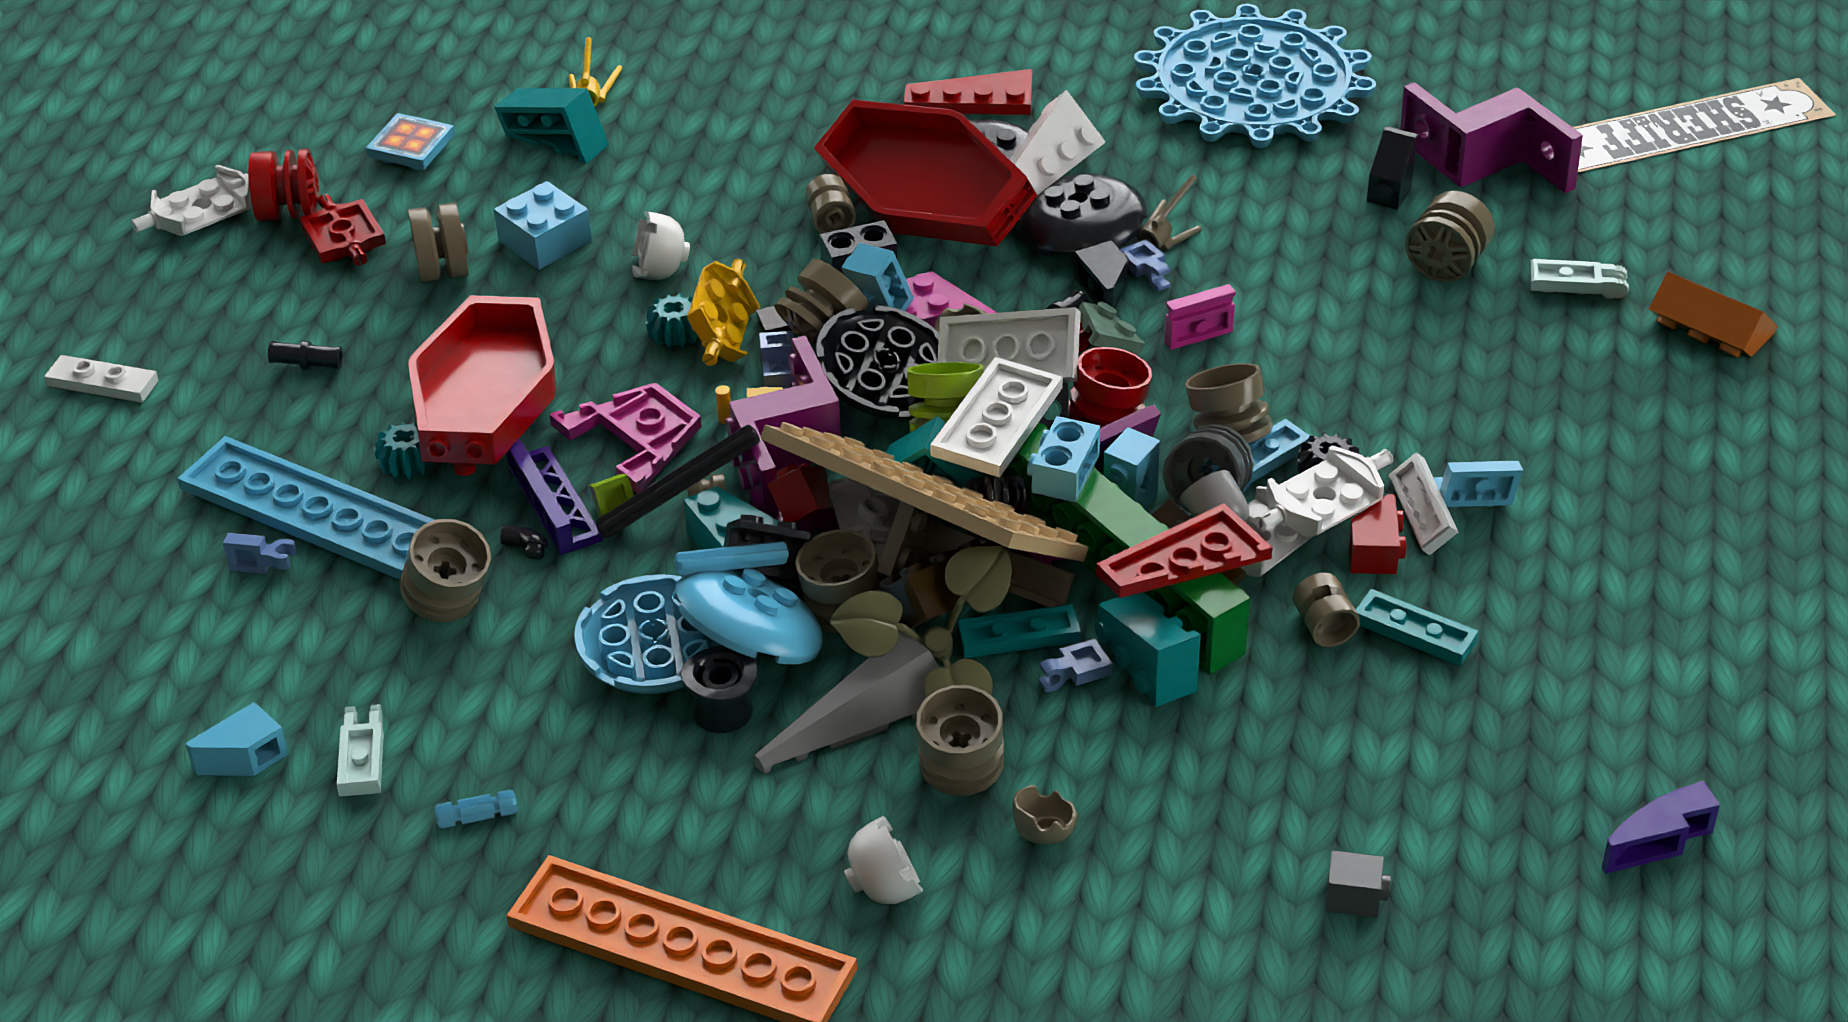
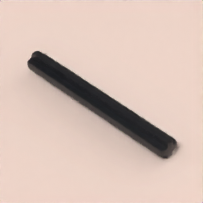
(678, 481)

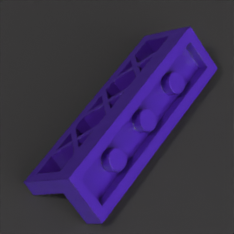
(546, 503)

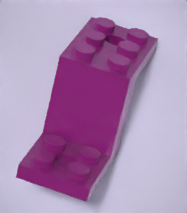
(1492, 137)
(807, 403)

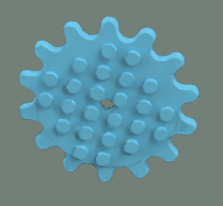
(1254, 75)

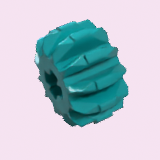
(669, 322)
(400, 451)

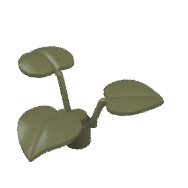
(872, 618)

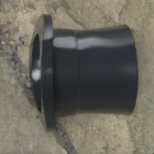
(720, 687)

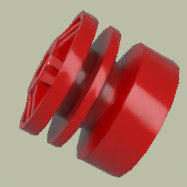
(280, 185)
(1109, 385)

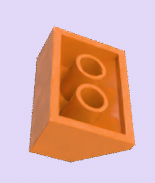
(1711, 316)

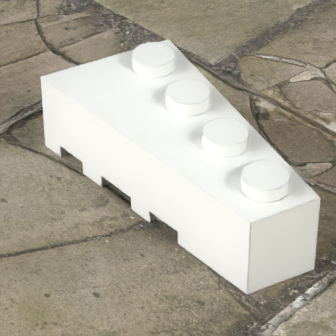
(1056, 142)

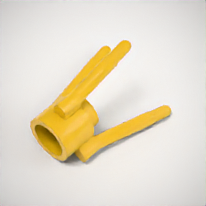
(596, 94)

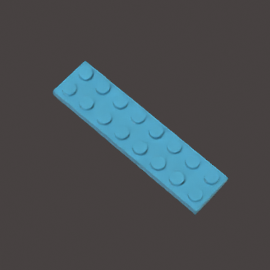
(305, 504)

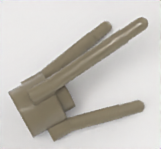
(1158, 228)

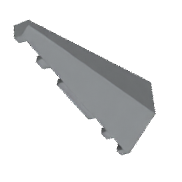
(858, 706)

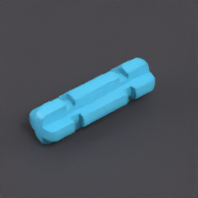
(475, 809)

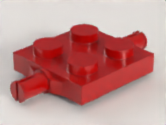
(342, 230)

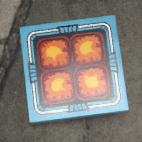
(410, 141)

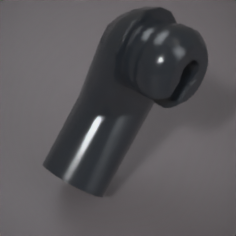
(524, 536)

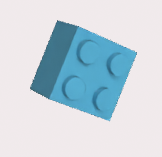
(543, 225)

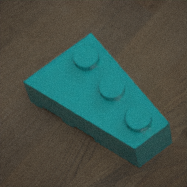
(555, 118)
(711, 511)
(1150, 647)

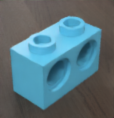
(1064, 458)

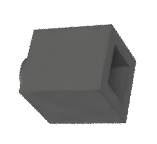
(1356, 884)

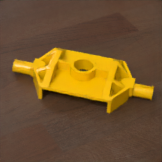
(722, 310)

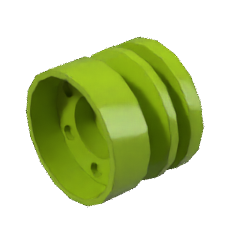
(942, 387)

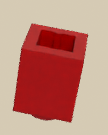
(800, 492)
(1376, 539)

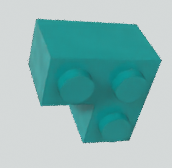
(915, 449)

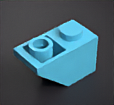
(238, 745)

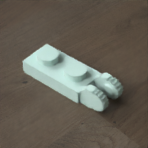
(1578, 277)
(360, 753)

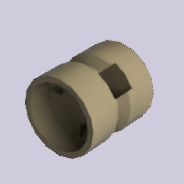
(830, 203)
(1326, 609)

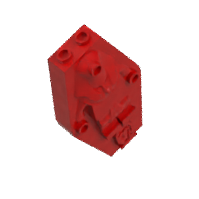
(926, 172)
(481, 381)

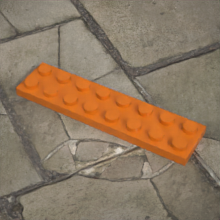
(682, 943)

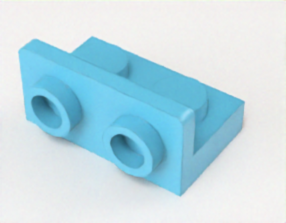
(1479, 483)

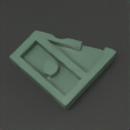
(1108, 328)

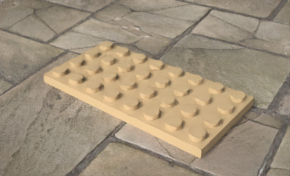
(929, 493)

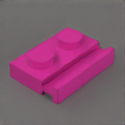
(1199, 316)

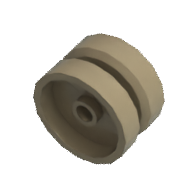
(439, 242)

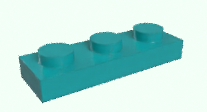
(1416, 627)
(1018, 631)

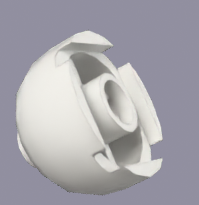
(659, 247)
(881, 865)

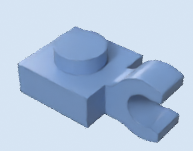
(1149, 261)
(253, 555)
(1080, 662)

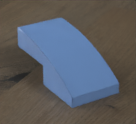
(774, 356)

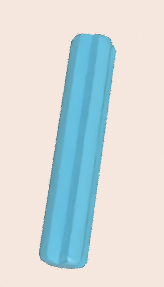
(731, 558)

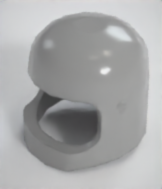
(1212, 492)

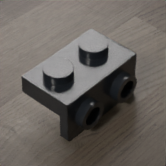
(752, 530)

